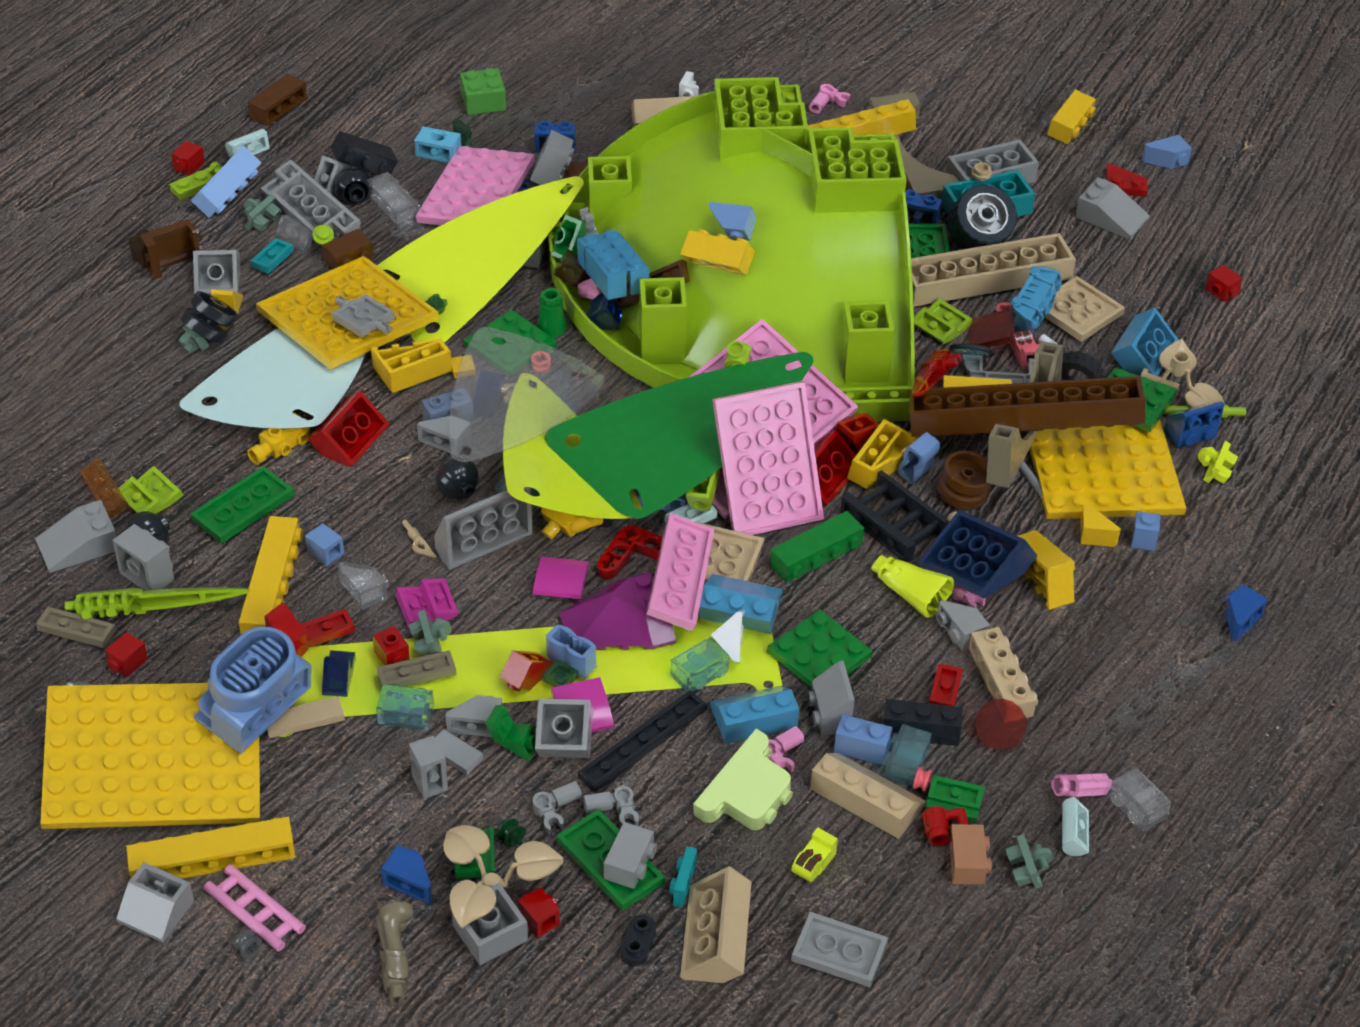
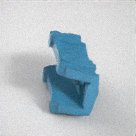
(1036, 298)

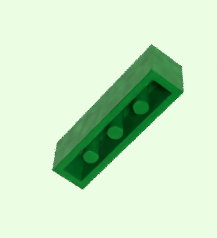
(816, 546)

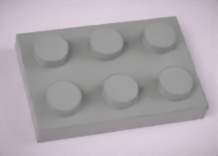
(839, 949)

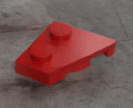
(1128, 181)

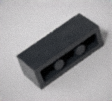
(363, 153)
(940, 720)

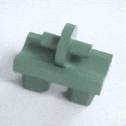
(258, 210)
(432, 633)
(1039, 857)

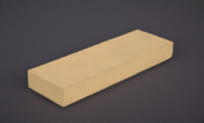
(307, 717)

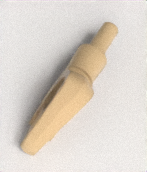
(418, 541)

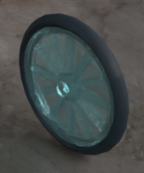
(972, 349)

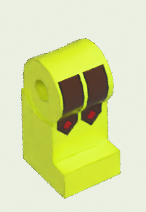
(815, 855)

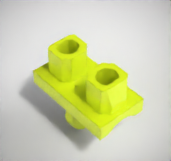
(1218, 462)

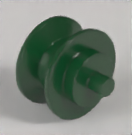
(511, 832)

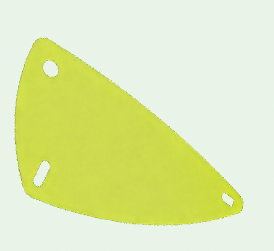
(478, 252)
(559, 486)

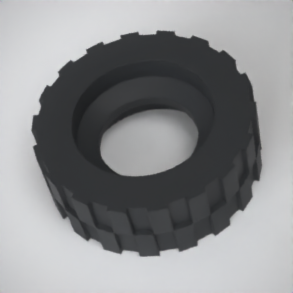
(1083, 363)

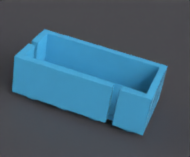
(608, 260)

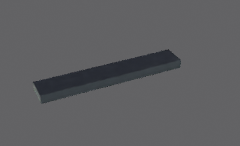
(642, 741)

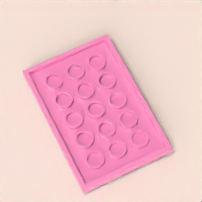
(474, 180)
(768, 458)

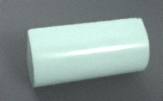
(255, 142)
(1075, 827)

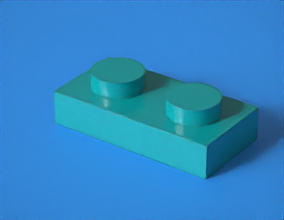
(272, 255)
(680, 885)

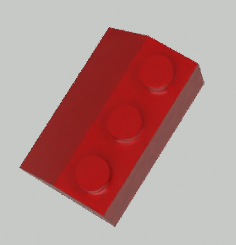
(349, 430)
(833, 464)

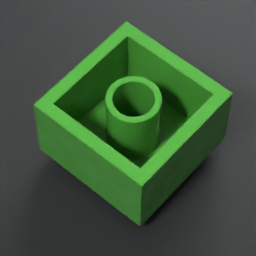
(483, 91)

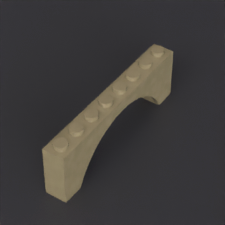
(918, 176)
(1006, 444)

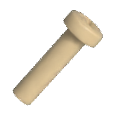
(1144, 373)

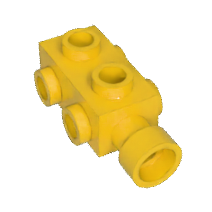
(277, 442)

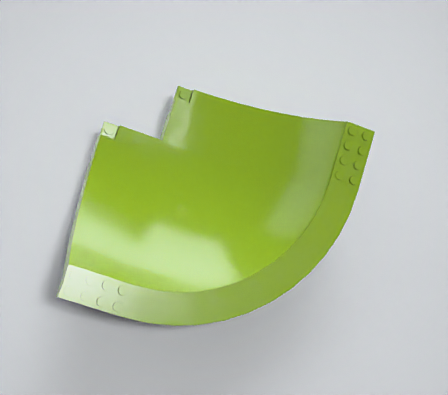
(825, 241)

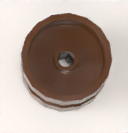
(964, 480)

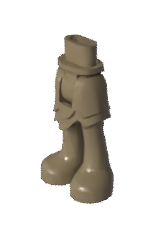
(395, 968)

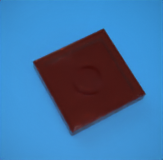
(993, 329)

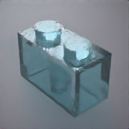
(699, 665)
(405, 707)
(907, 754)

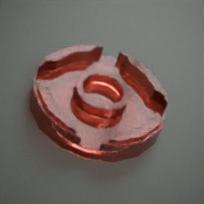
(1001, 724)

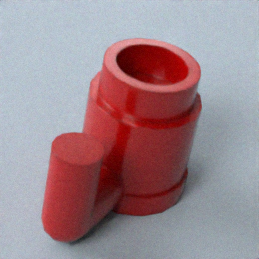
(937, 825)

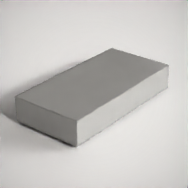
(458, 753)

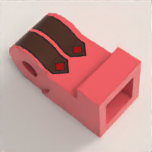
(1023, 346)

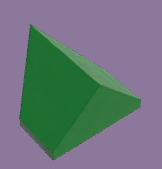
(566, 236)

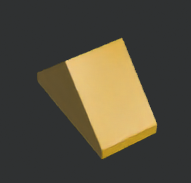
(231, 298)
(1097, 529)

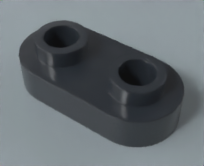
(638, 938)

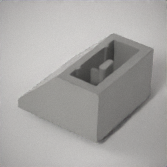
(154, 902)

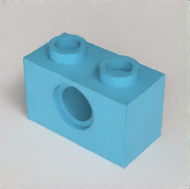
(437, 144)

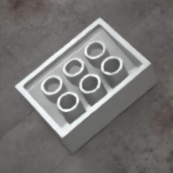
(482, 528)

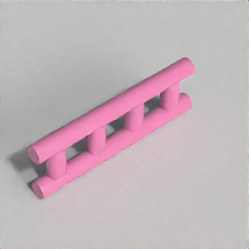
(254, 922)

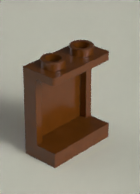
(169, 246)

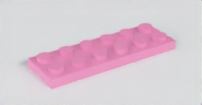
(680, 572)

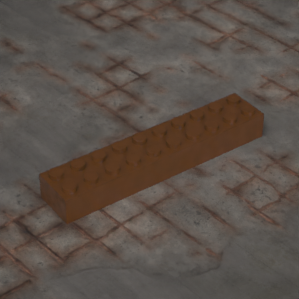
(1028, 406)

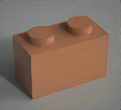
(968, 854)

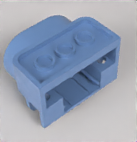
(252, 686)

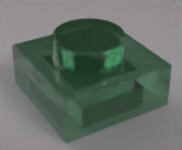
(464, 130)
(560, 674)

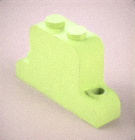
(747, 787)

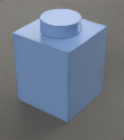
(1145, 531)
(324, 544)

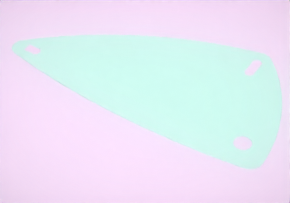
(270, 383)

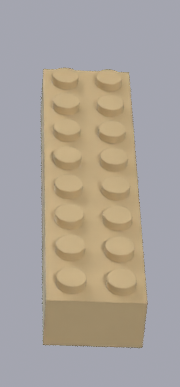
(987, 268)

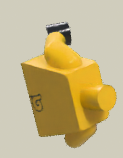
(569, 523)

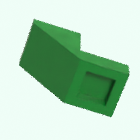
(513, 736)

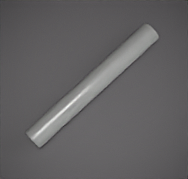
(1031, 478)

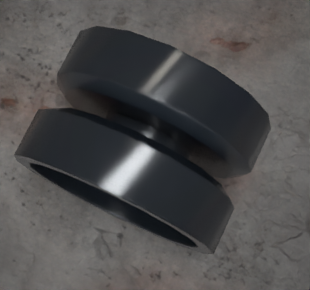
(209, 317)

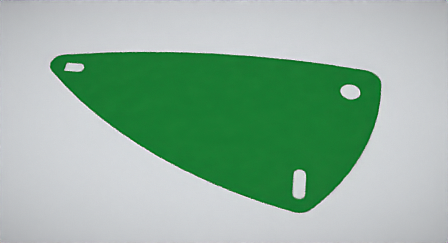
(662, 436)

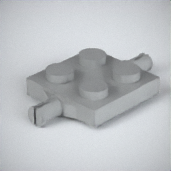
(363, 315)

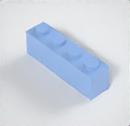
(226, 181)

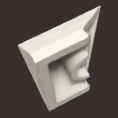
(730, 636)

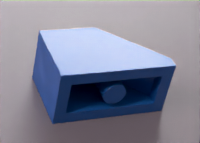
(1243, 610)
(407, 874)

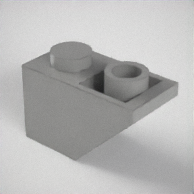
(960, 622)

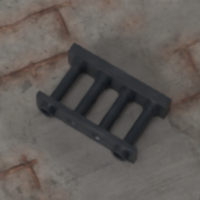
(885, 532)

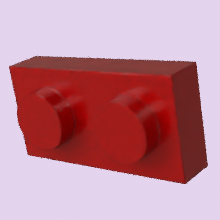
(328, 627)
(946, 685)

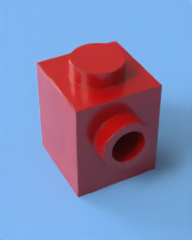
(188, 158)
(1224, 283)
(390, 646)
(126, 655)
(539, 911)

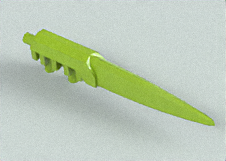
(140, 601)

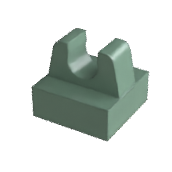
(192, 340)

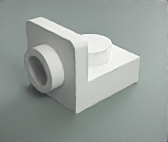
(688, 86)

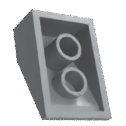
(1111, 209)
(77, 537)

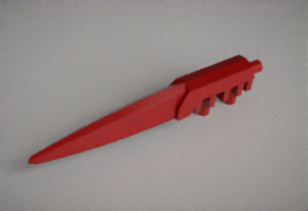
(933, 368)

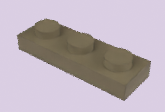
(75, 627)
(417, 670)

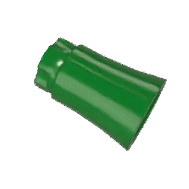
(551, 313)

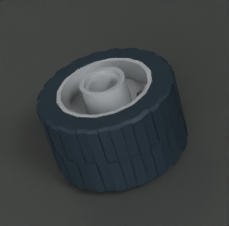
(981, 217)

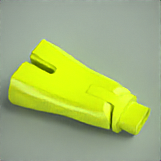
(916, 585)

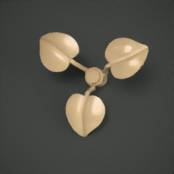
(1179, 362)
(473, 900)

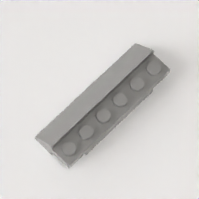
(308, 201)

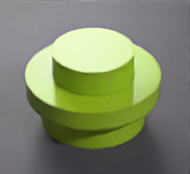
(323, 234)

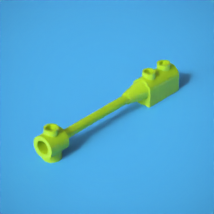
(702, 495)

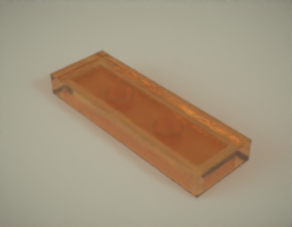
(104, 487)

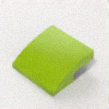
(942, 321)
(150, 492)

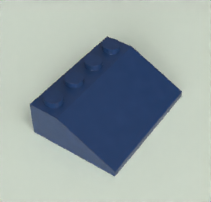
(977, 555)

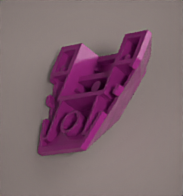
(619, 616)

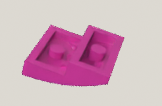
(560, 577)
(432, 596)
(593, 691)

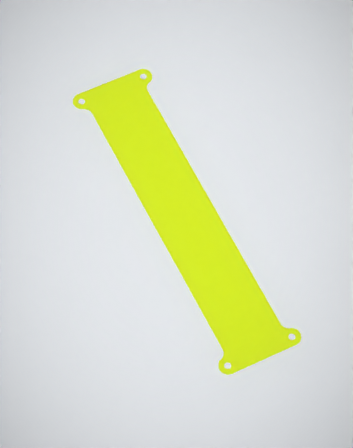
(483, 656)

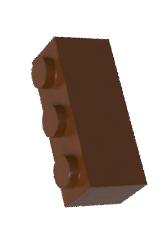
(277, 100)

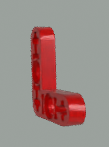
(637, 543)

